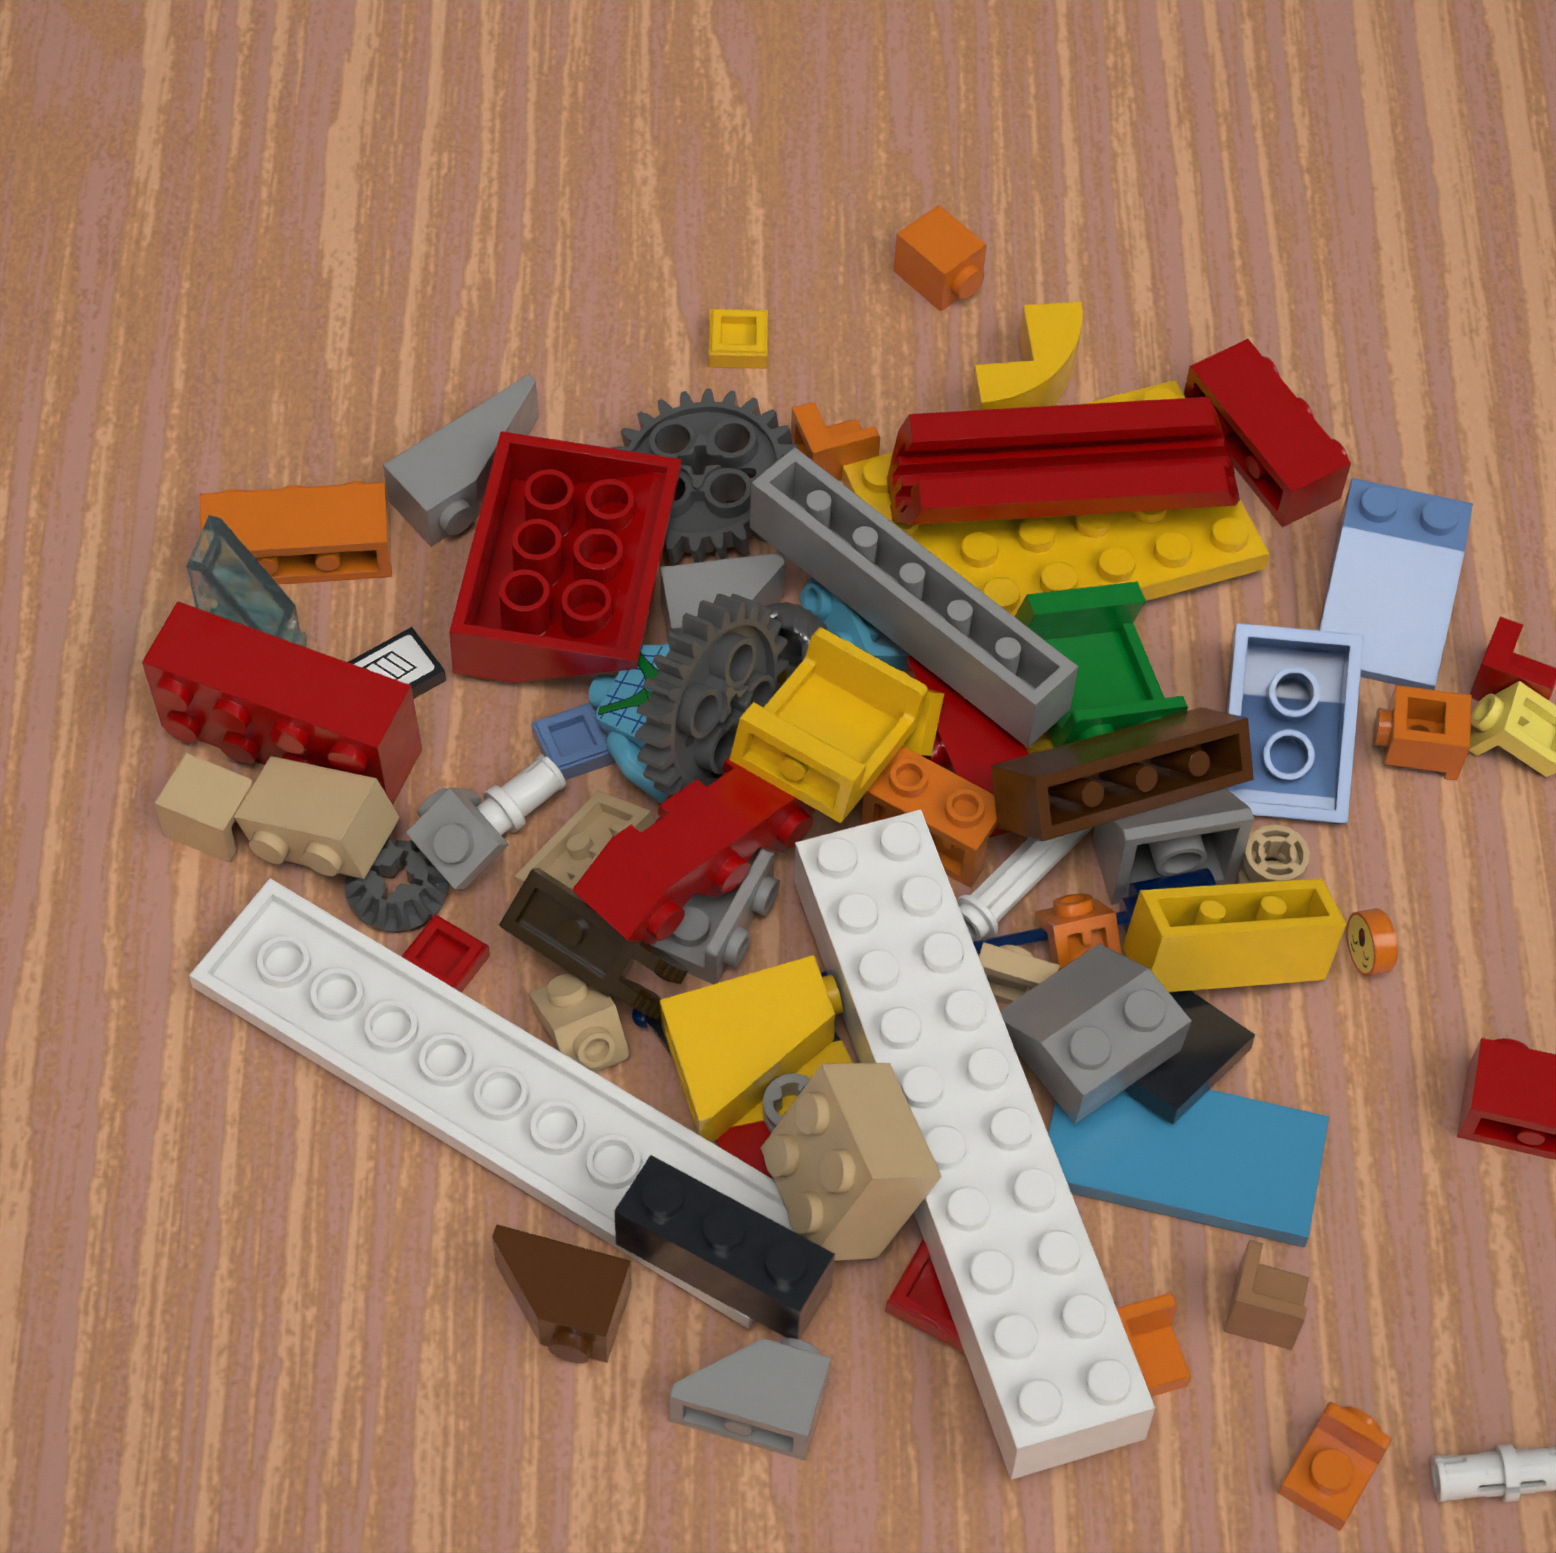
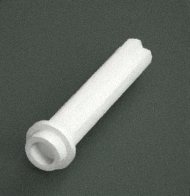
(1012, 882)

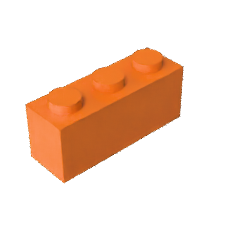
(311, 530)

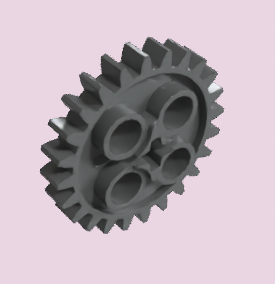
(709, 472)
(705, 687)

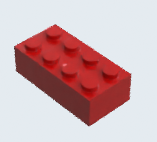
(279, 700)

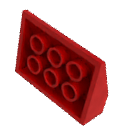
(562, 560)

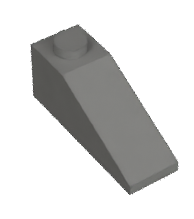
(445, 476)

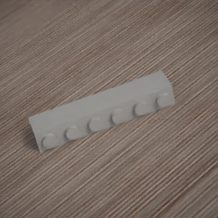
(912, 597)

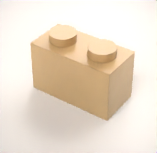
(316, 817)

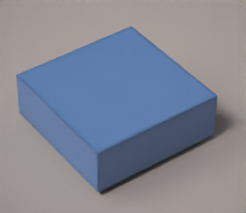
(573, 741)

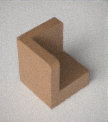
(1266, 1301)

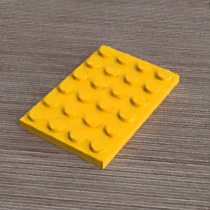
(1047, 554)

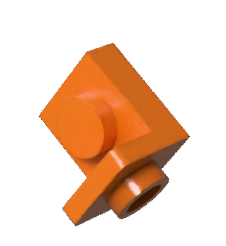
(1077, 926)
(1336, 1464)

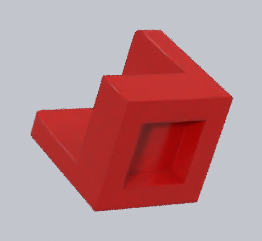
(1504, 667)

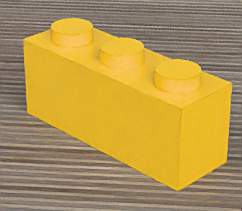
(1235, 934)

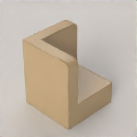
(201, 806)

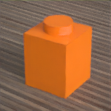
(940, 258)

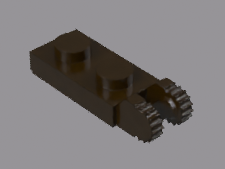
(583, 943)

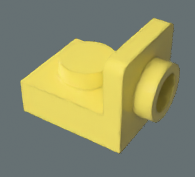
(1520, 724)

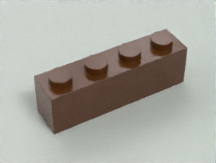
(1121, 773)

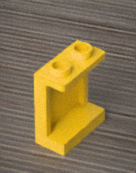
(830, 725)

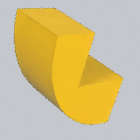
(1048, 356)

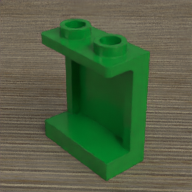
(1114, 674)

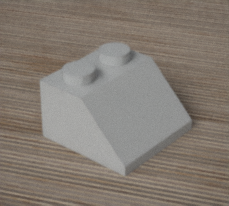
(1174, 839)
(1095, 1029)

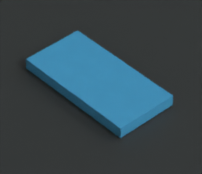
(1218, 1165)

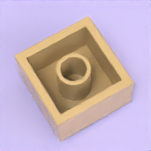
(850, 1160)

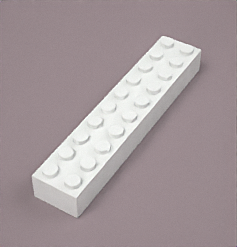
(1002, 1213)

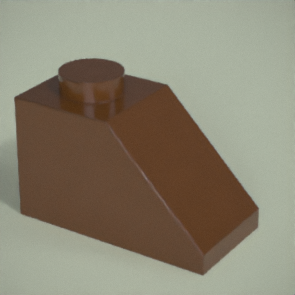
(565, 1292)

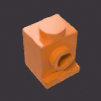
(1425, 730)

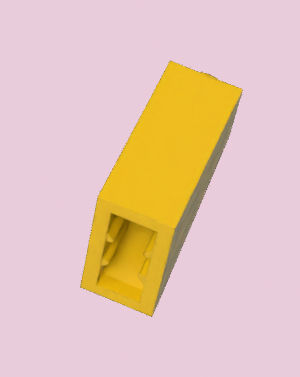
(744, 1035)

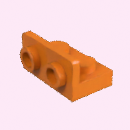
(954, 810)

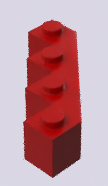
(692, 848)

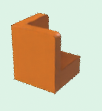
(832, 445)
(1155, 1343)

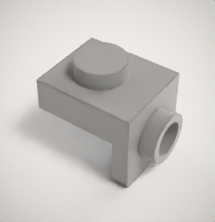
(456, 835)

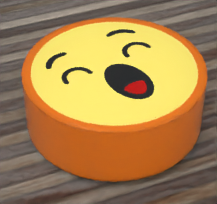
(1372, 942)

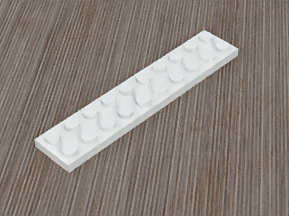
(458, 1068)

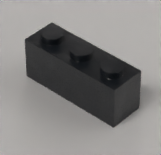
(723, 1248)

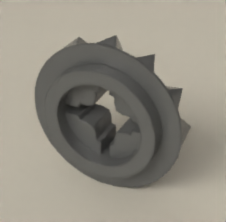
(409, 904)

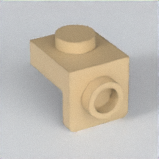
(1013, 971)
(581, 1022)

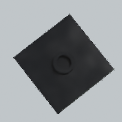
(1208, 1053)

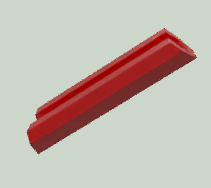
(1060, 461)

